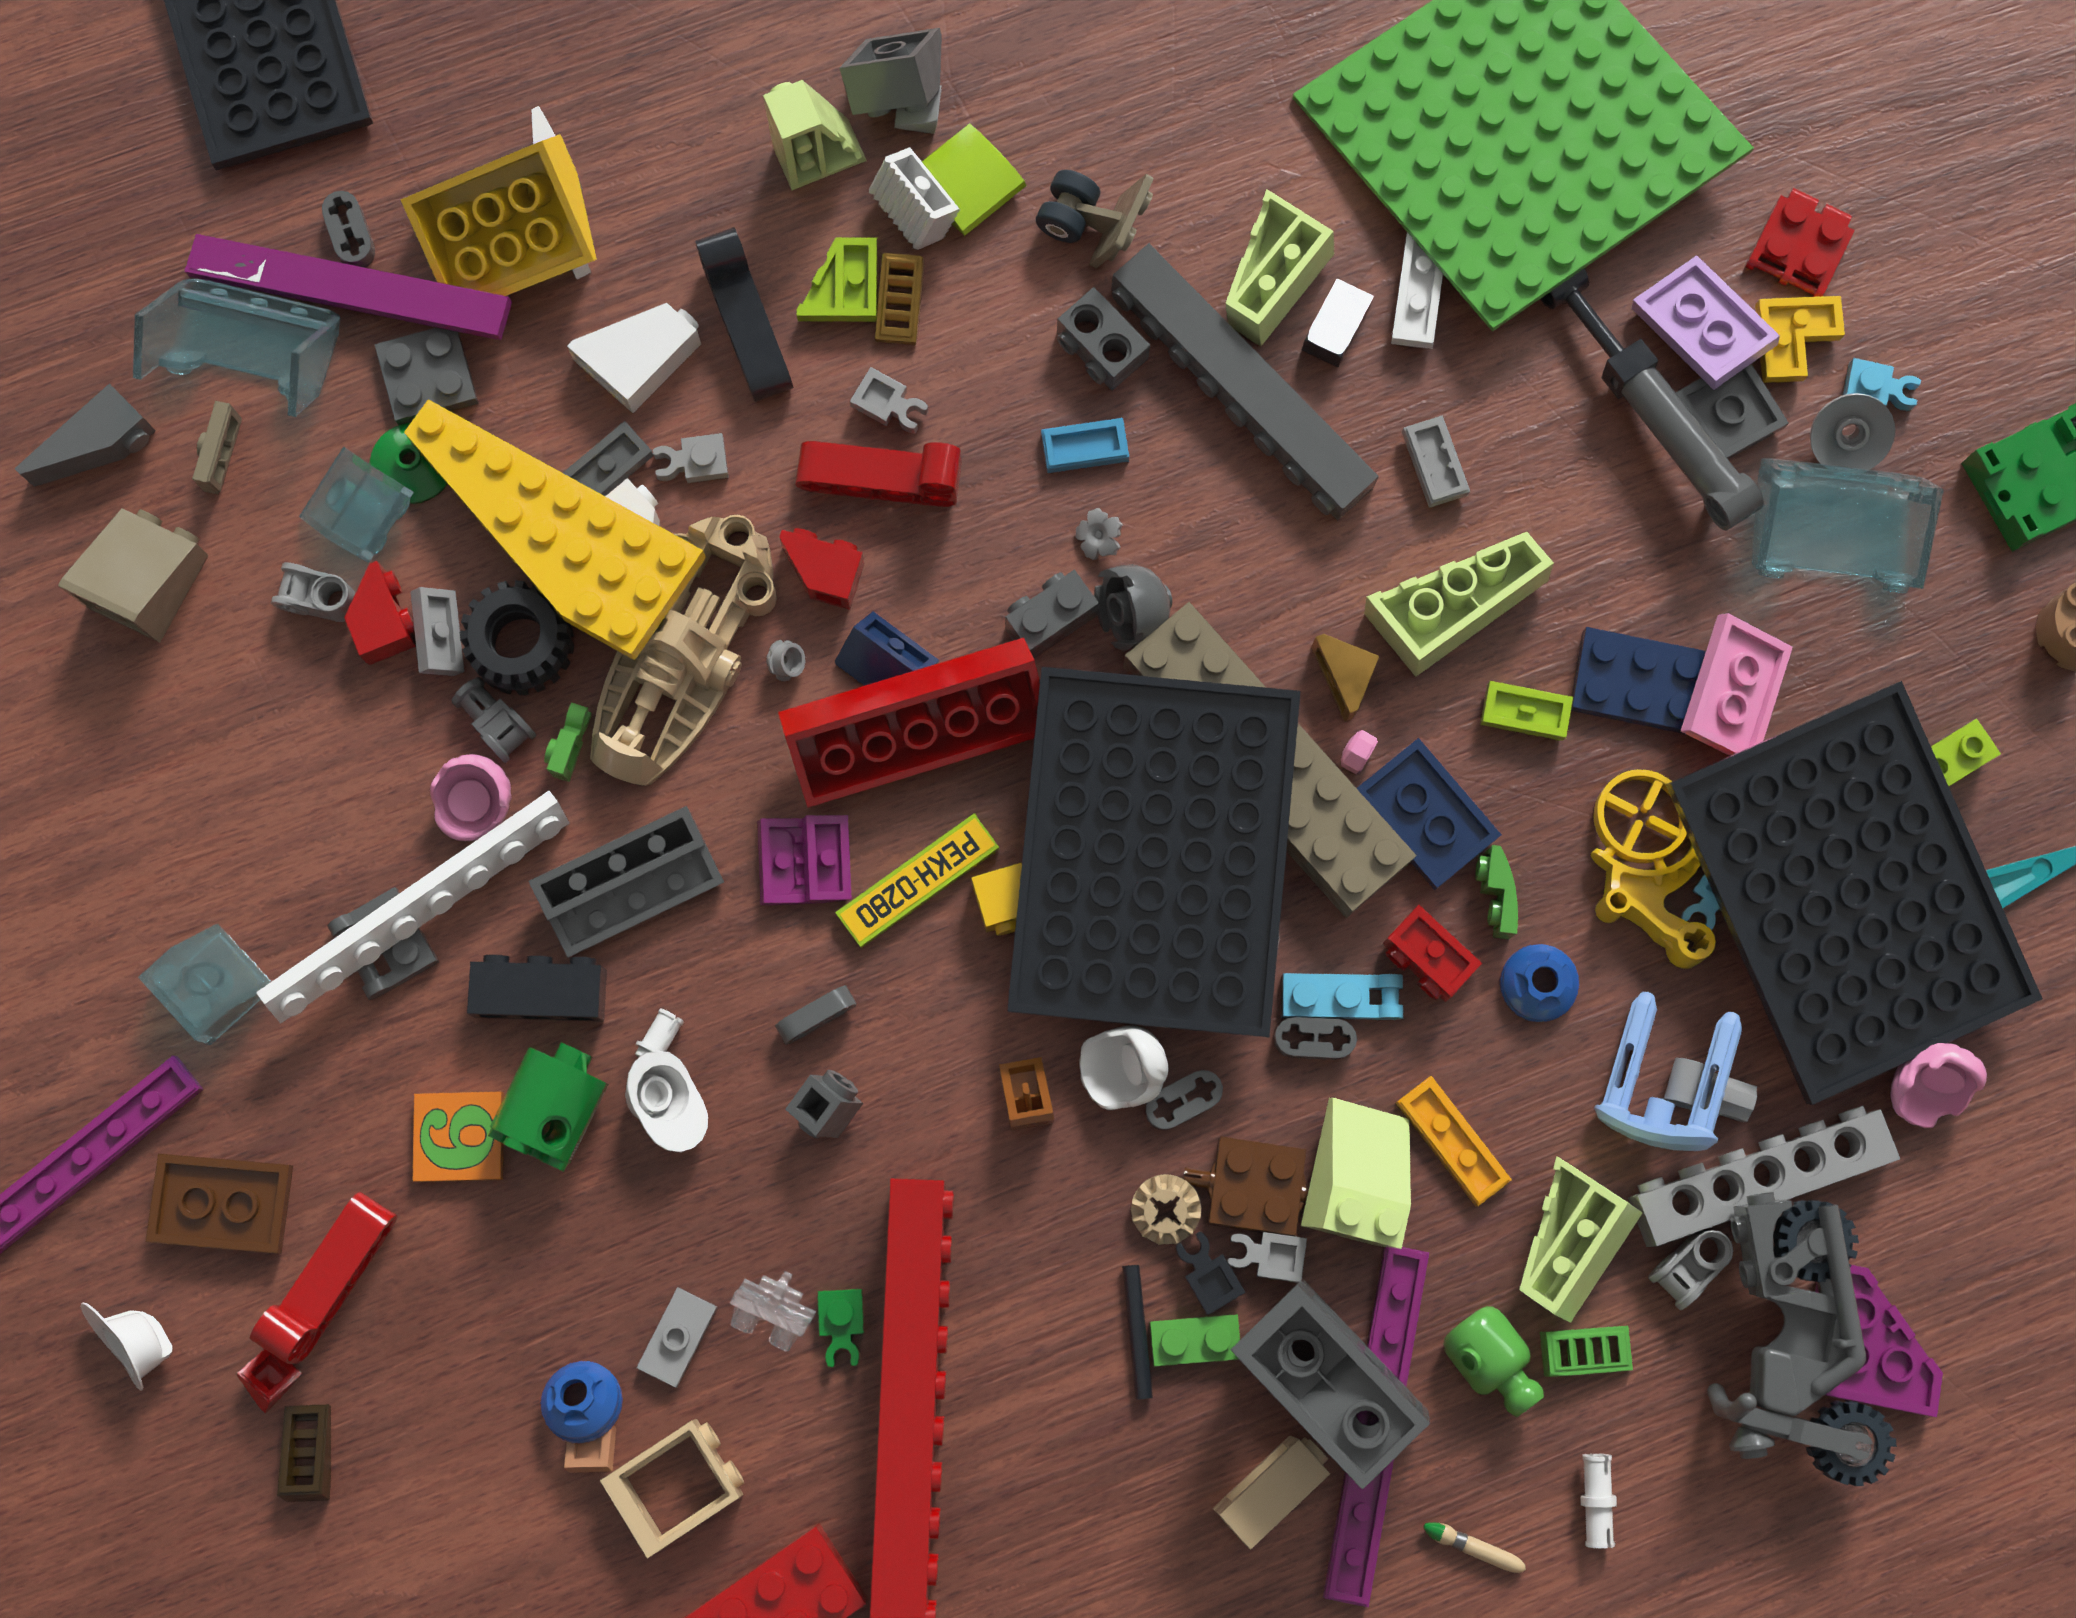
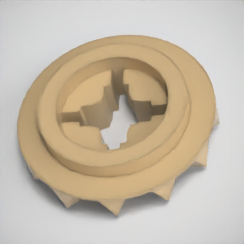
(1166, 1188)

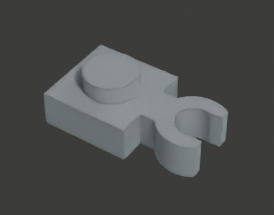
(883, 398)
(700, 459)
(1277, 1256)

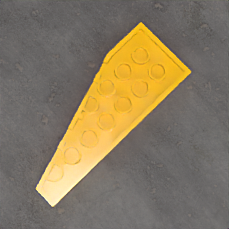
(578, 548)

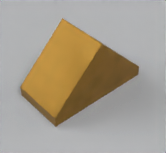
(1345, 671)

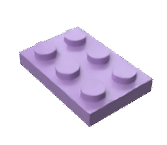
(1705, 322)

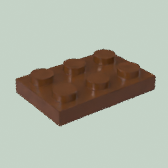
(219, 1203)

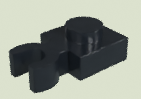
(1213, 1279)

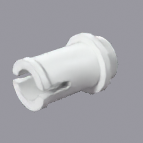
(660, 1033)

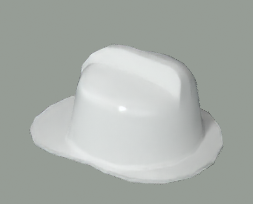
(666, 1101)
(133, 1339)

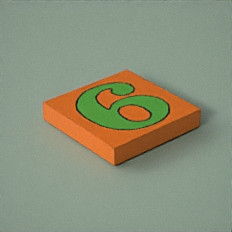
(454, 1138)

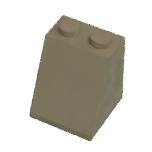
(136, 572)

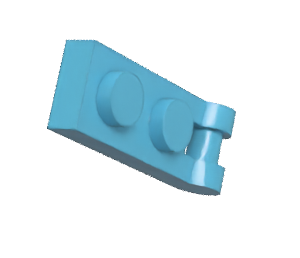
(1340, 996)

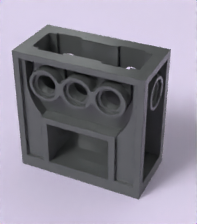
(1333, 1385)

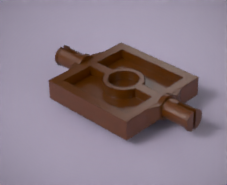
(1254, 1186)

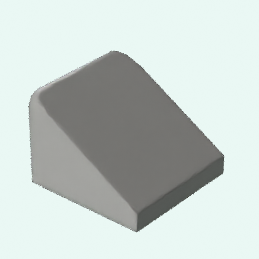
(921, 120)

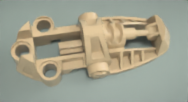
(683, 659)

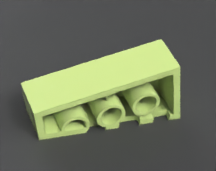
(1445, 608)

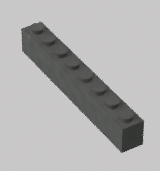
(1243, 382)

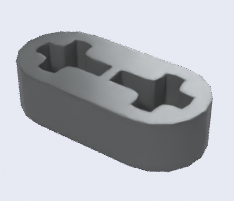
(357, 226)
(815, 1015)
(1315, 1027)
(1188, 1109)

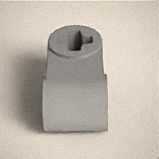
(308, 591)
(1690, 1268)

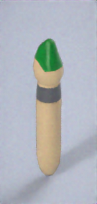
(1472, 1546)

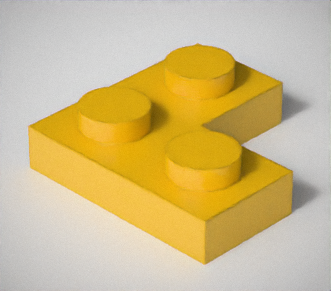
(1797, 322)

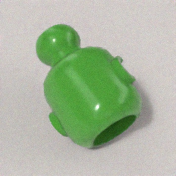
(1492, 1358)

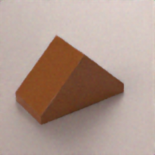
(1026, 1094)

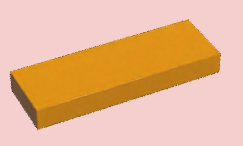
(1453, 1141)

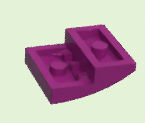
(804, 860)

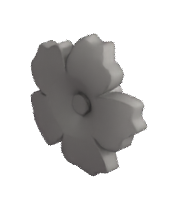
(1099, 534)

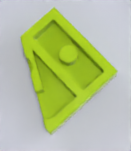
(845, 284)

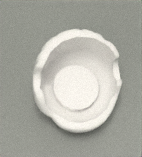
(1123, 1067)

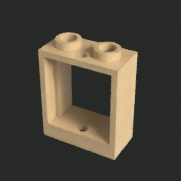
(1273, 1489)
(633, 1509)

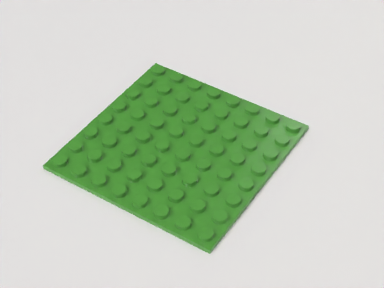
(1520, 137)

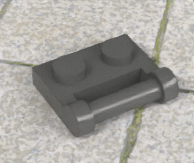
(404, 958)

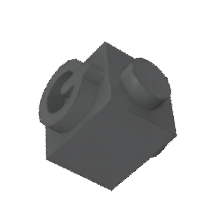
(825, 1104)

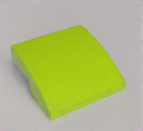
(973, 176)

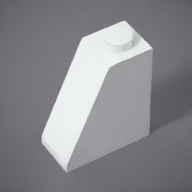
(637, 352)

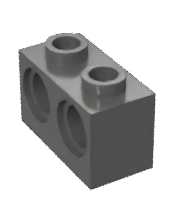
(1111, 334)

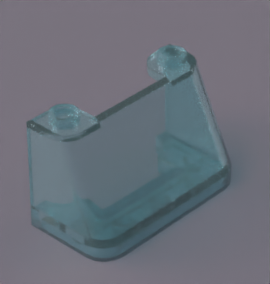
(1845, 522)

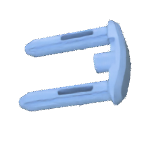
(1655, 1125)

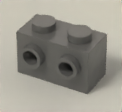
(1051, 614)

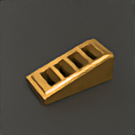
(902, 265)

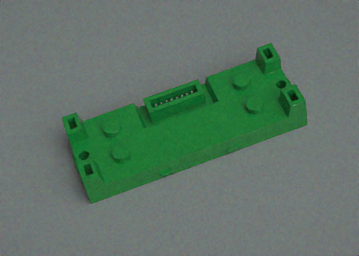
(2029, 479)

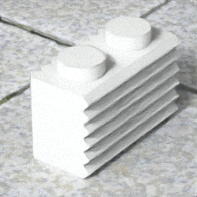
(913, 199)

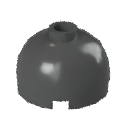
(1131, 604)

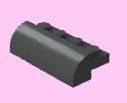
(626, 881)

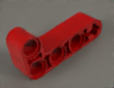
(882, 473)
(326, 1281)

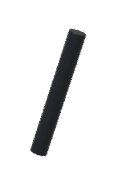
(1137, 1332)

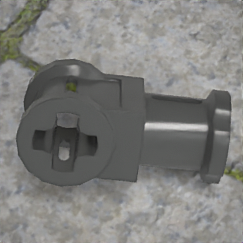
(497, 724)

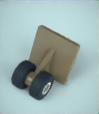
(1077, 208)

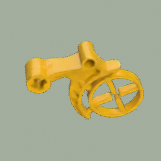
(1641, 893)

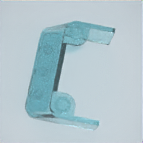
(238, 331)

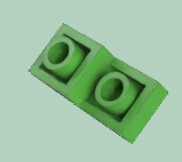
(1498, 880)

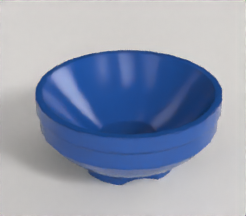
(1520, 992)
(593, 1415)

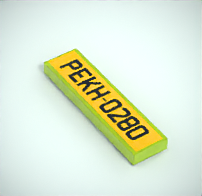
(917, 880)

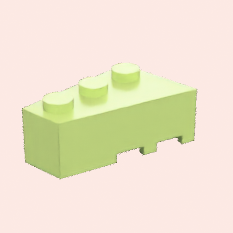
(809, 134)
(1277, 268)
(1575, 1240)

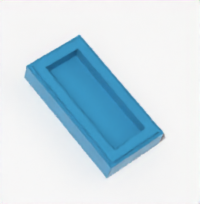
(1085, 445)

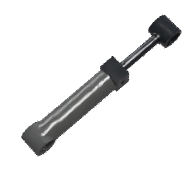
(1633, 374)

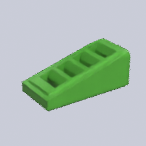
(1552, 1357)

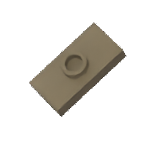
(216, 447)

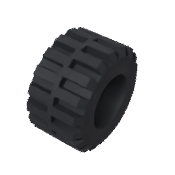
(497, 611)

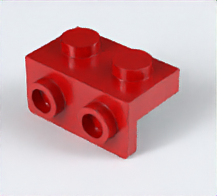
(1430, 954)

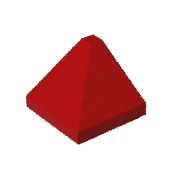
(267, 1379)

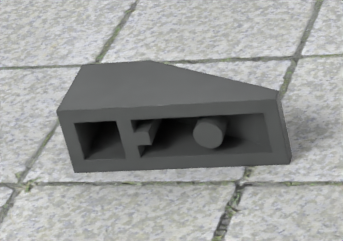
(95, 436)

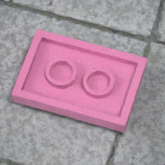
(1736, 686)

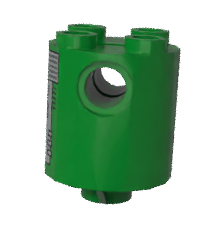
(549, 1105)

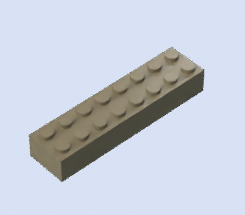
(1331, 824)

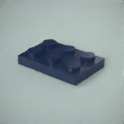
(1635, 679)
(1429, 813)

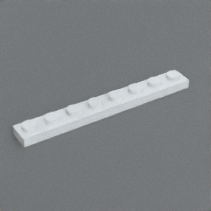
(413, 908)

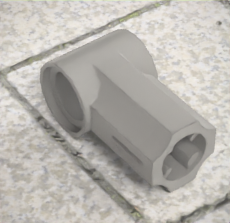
(1684, 1083)

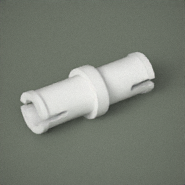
(1598, 1500)

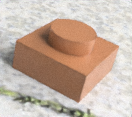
(592, 1455)

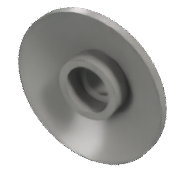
(1868, 442)

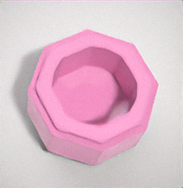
(1358, 751)

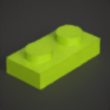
(1526, 710)

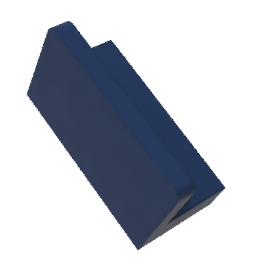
(880, 652)

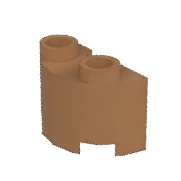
(2058, 628)

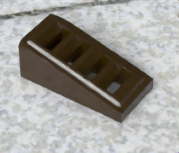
(321, 1453)

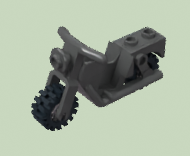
(1816, 1345)

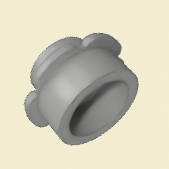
(785, 660)

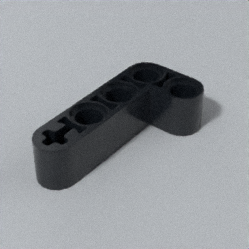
(743, 314)

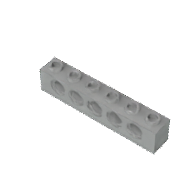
(1869, 1148)

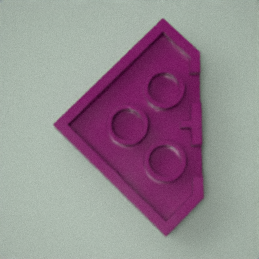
(1896, 1366)

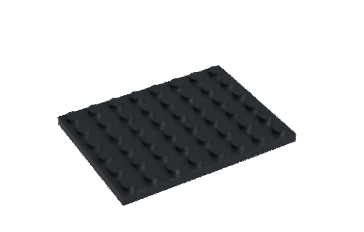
(1154, 852)
(1854, 892)

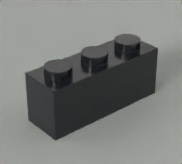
(537, 989)

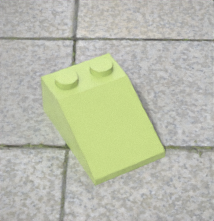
(1361, 1176)

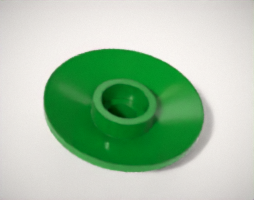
(417, 476)

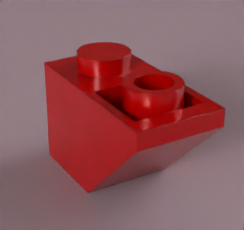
(825, 569)
(376, 618)

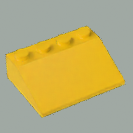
(505, 221)

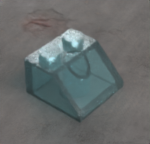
(356, 505)
(206, 983)

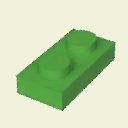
(1194, 1340)

